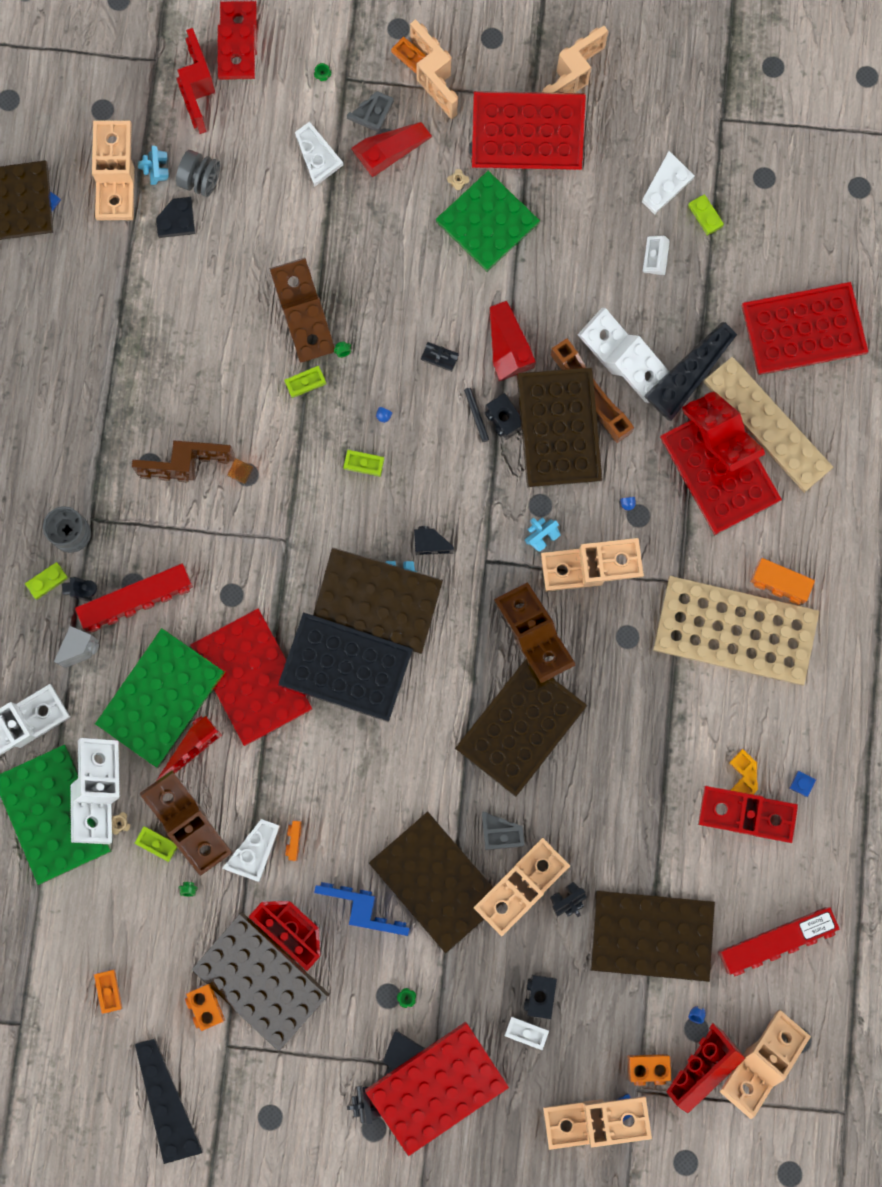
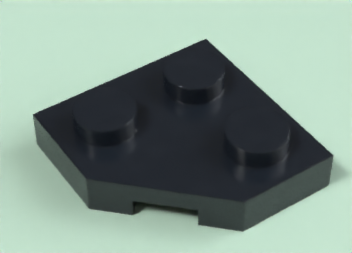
(176, 218)

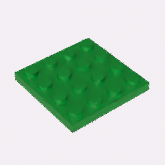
(487, 221)

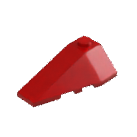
(386, 148)
(509, 344)
(196, 740)

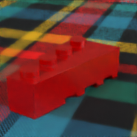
(705, 1069)

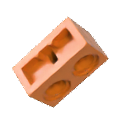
(210, 1005)
(649, 1063)

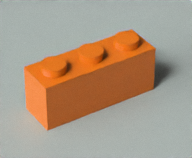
(782, 581)

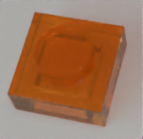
(240, 471)

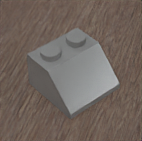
(76, 648)

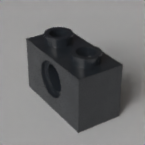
(500, 406)
(544, 1008)

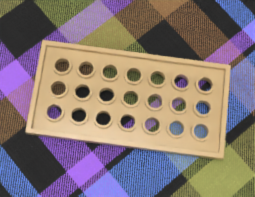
(721, 656)

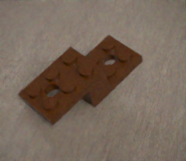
(302, 310)
(183, 461)
(534, 632)
(185, 823)

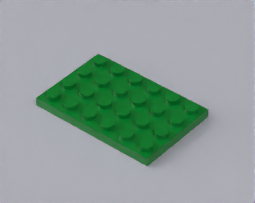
(159, 698)
(40, 811)

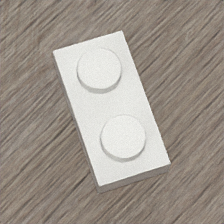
(526, 1033)

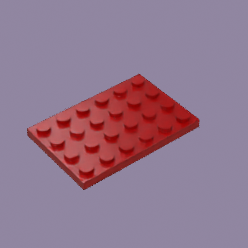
(528, 130)
(804, 328)
(720, 494)
(251, 677)
(436, 1088)

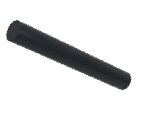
(476, 414)

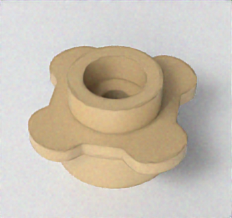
(458, 185)
(124, 824)

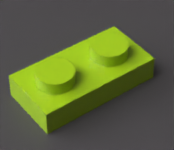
(706, 214)
(305, 381)
(364, 463)
(46, 581)
(156, 844)

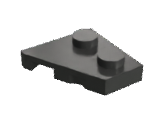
(373, 111)
(501, 833)

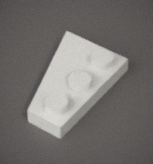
(317, 154)
(667, 183)
(254, 852)

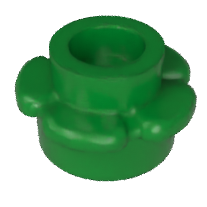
(322, 67)
(342, 349)
(188, 889)
(401, 998)

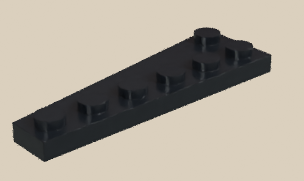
(680, 383)
(171, 1121)

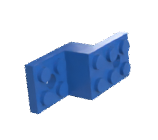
(362, 909)

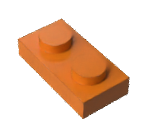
(408, 53)
(293, 848)
(108, 991)

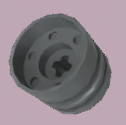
(198, 173)
(58, 524)

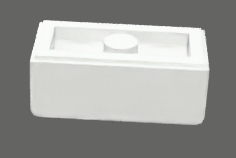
(656, 255)

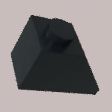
(430, 542)

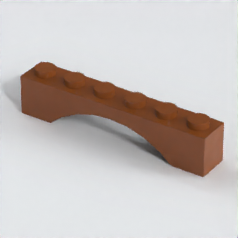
(607, 412)

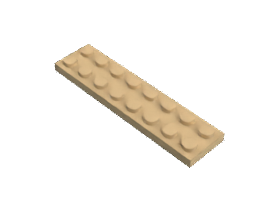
(769, 425)

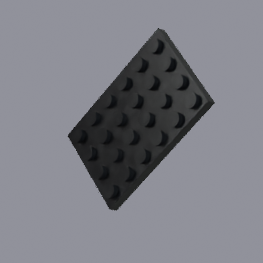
(345, 667)

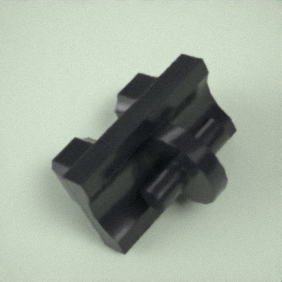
(439, 356)
(79, 588)
(570, 904)
(361, 1106)

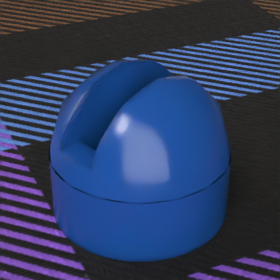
(383, 414)
(628, 503)
(697, 1015)

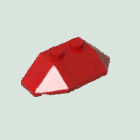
(289, 930)

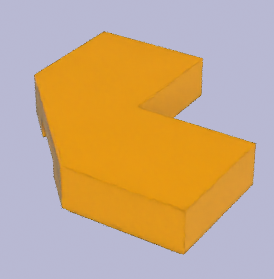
(748, 769)

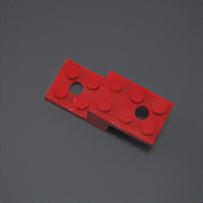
(237, 40)
(195, 81)
(723, 431)
(748, 814)

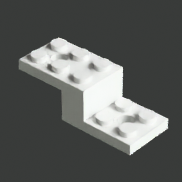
(623, 353)
(22, 723)
(94, 791)

